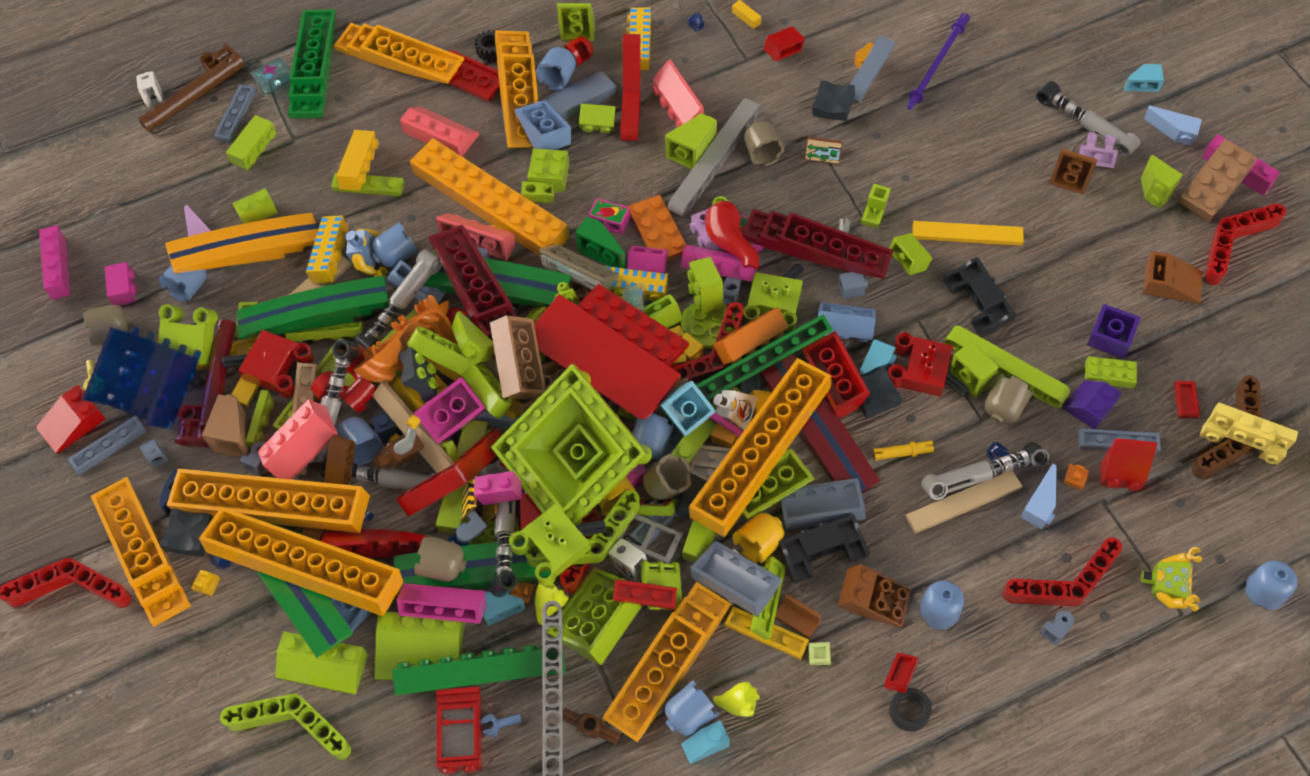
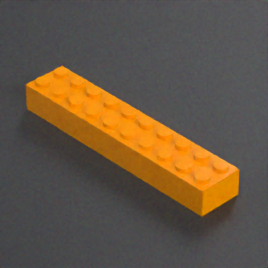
(488, 197)
(760, 447)
(271, 499)
(302, 561)

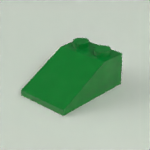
(598, 244)

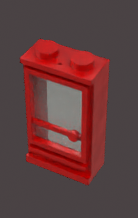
(459, 730)

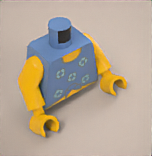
(360, 251)

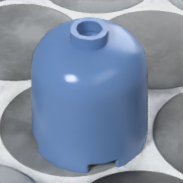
(556, 68)
(393, 246)
(182, 284)
(654, 433)
(365, 439)
(1271, 584)
(942, 604)
(689, 710)

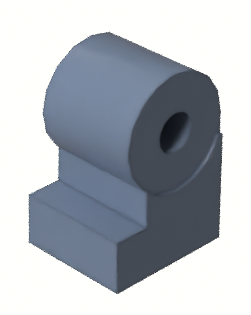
(731, 290)
(153, 450)
(253, 462)
(468, 531)
(1058, 628)

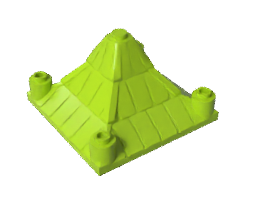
(570, 447)

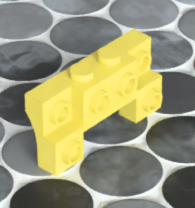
(1251, 430)

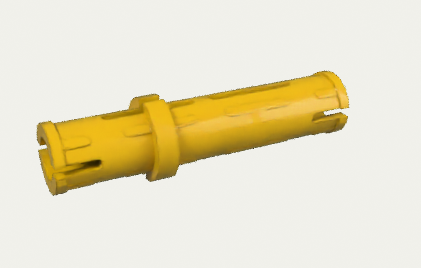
(903, 450)

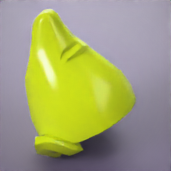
(545, 594)
(739, 700)

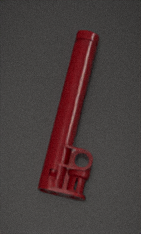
(193, 427)

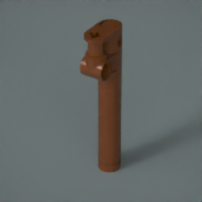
(217, 68)

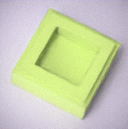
(819, 653)

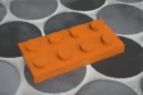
(657, 226)

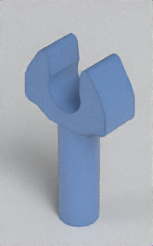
(499, 723)

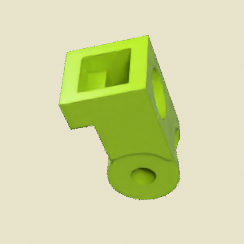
(538, 192)

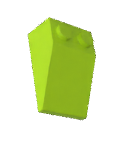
(576, 21)

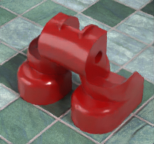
(356, 394)

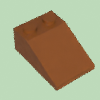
(1073, 171)

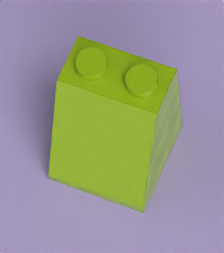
(690, 140)

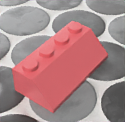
(676, 95)
(425, 125)
(496, 241)
(298, 441)

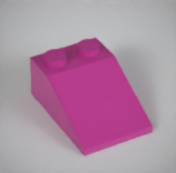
(450, 411)

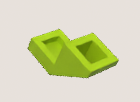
(875, 206)

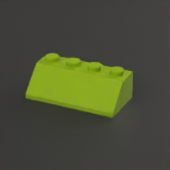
(783, 480)
(334, 670)

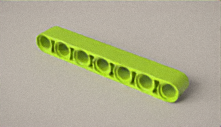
(1043, 386)

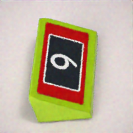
(656, 507)

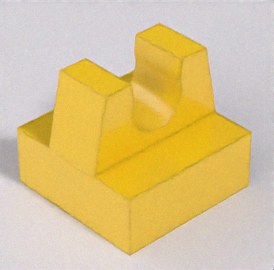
(205, 583)

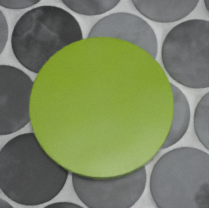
(704, 326)

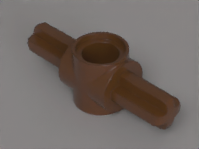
(599, 731)

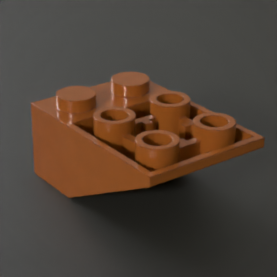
(1172, 278)
(874, 596)

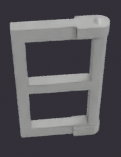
(654, 525)

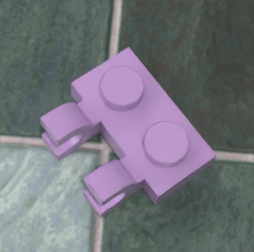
(1106, 156)

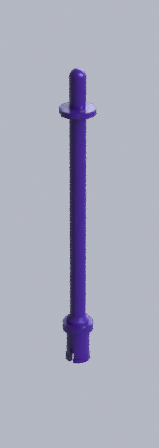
(958, 28)

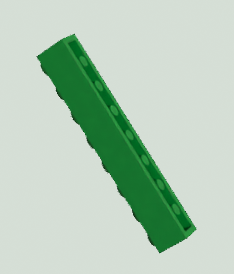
(765, 357)
(471, 669)

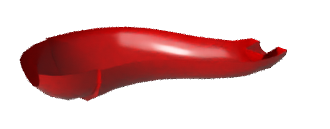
(724, 230)

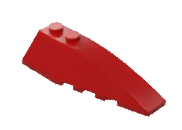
(375, 542)

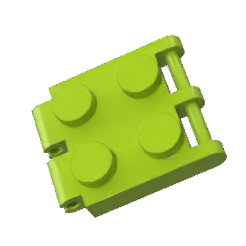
(662, 577)

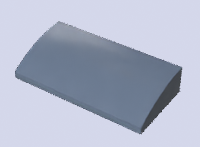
(589, 90)
(822, 503)
(735, 578)

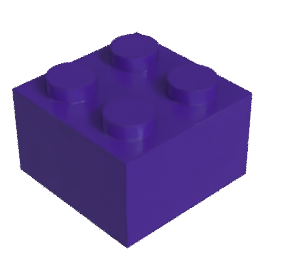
(1113, 331)

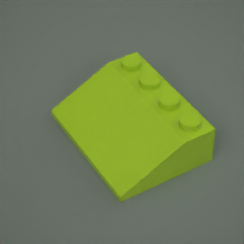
(593, 620)
(414, 639)

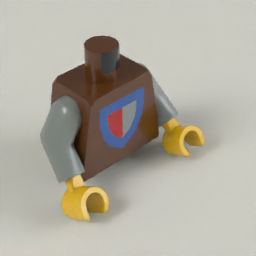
(400, 449)

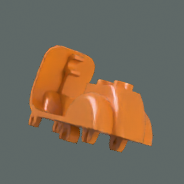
(384, 360)

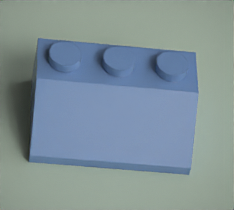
(849, 320)

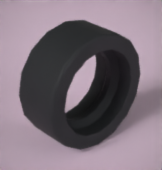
(899, 721)

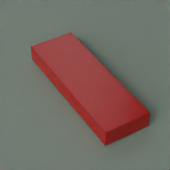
(644, 594)

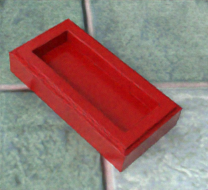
(1186, 399)
(901, 672)

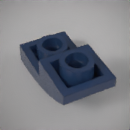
(165, 493)

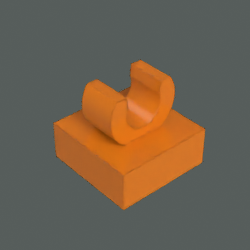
(1076, 476)
(524, 591)

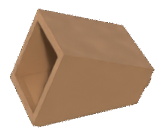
(227, 427)

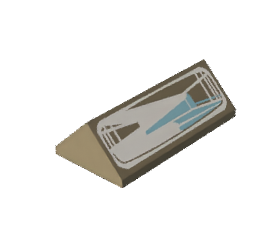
(580, 268)

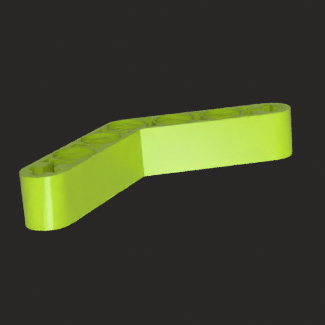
(476, 375)
(599, 540)
(286, 713)

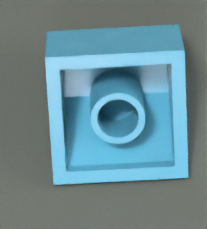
(686, 408)

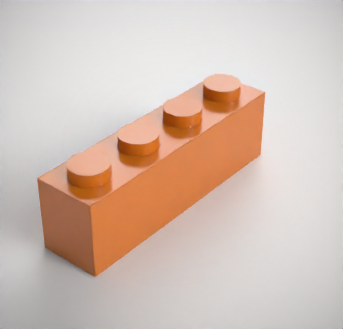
(750, 336)

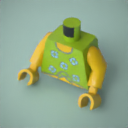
(1173, 580)

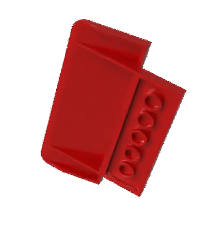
(615, 345)

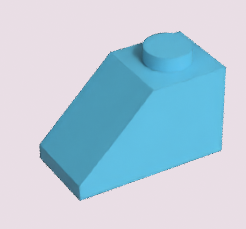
(1146, 78)
(878, 356)
(501, 608)
(706, 742)

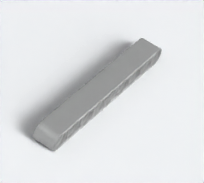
(714, 157)
(549, 687)

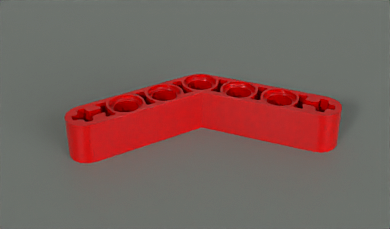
(631, 87)
(1235, 227)
(707, 361)
(451, 477)
(579, 572)
(1064, 588)
(18, 592)

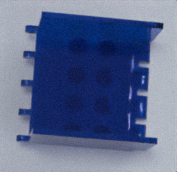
(142, 376)

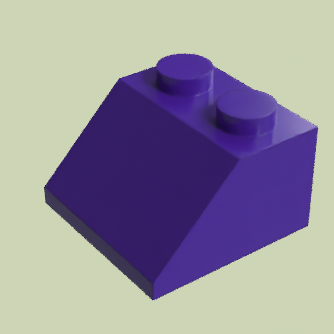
(1092, 402)

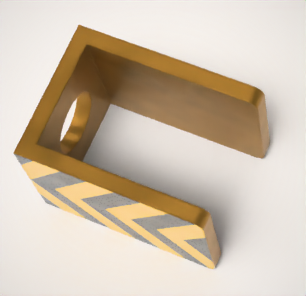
(469, 503)

